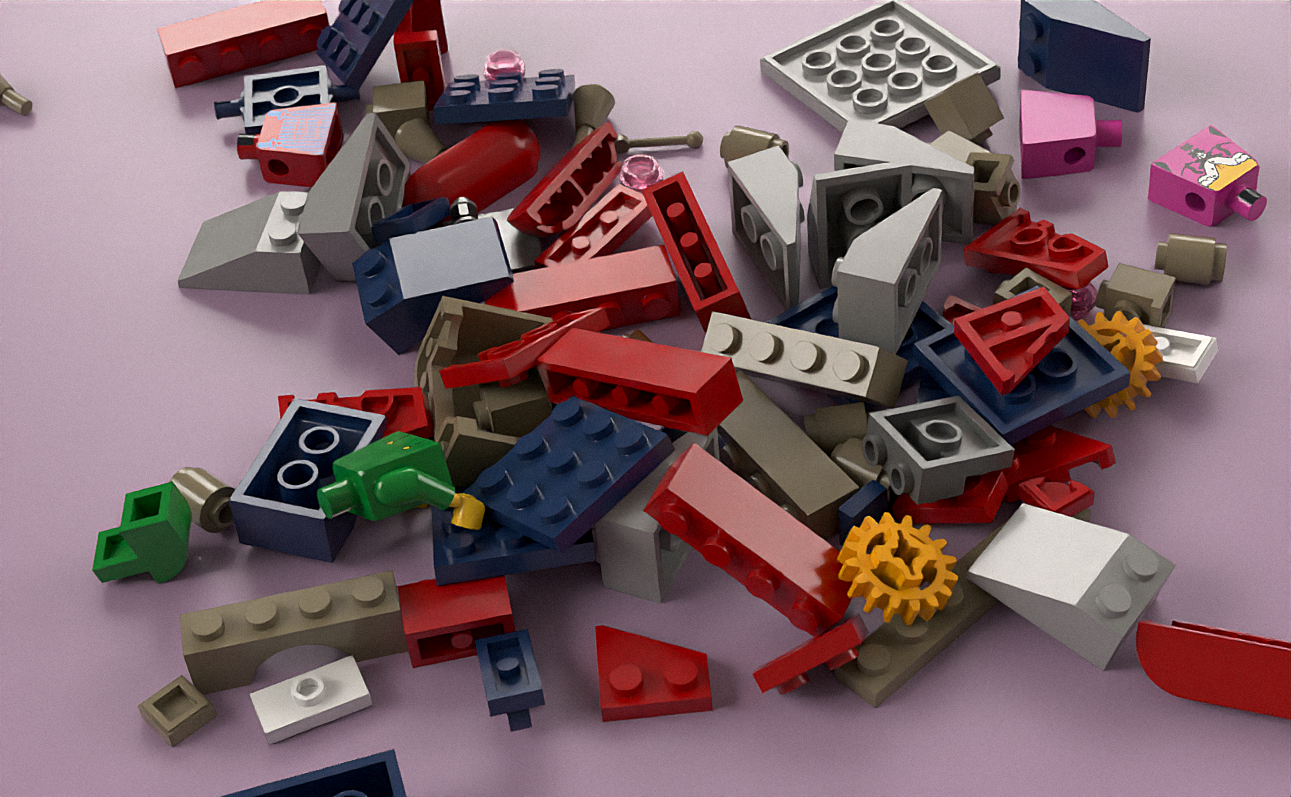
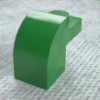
(150, 536)

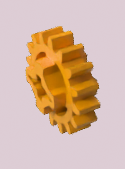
(1134, 349)
(897, 568)

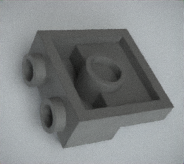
(933, 448)

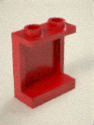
(419, 47)

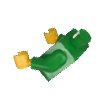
(395, 477)

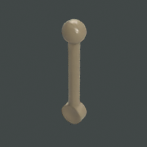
(693, 139)

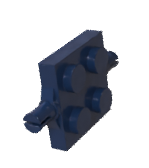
(281, 91)

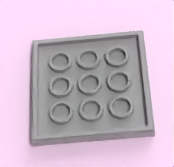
(876, 66)

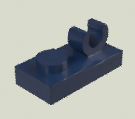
(510, 677)

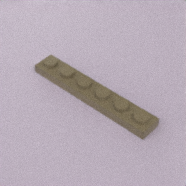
(901, 650)

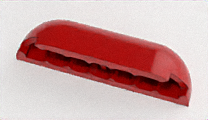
(478, 167)
(569, 186)
(1217, 666)

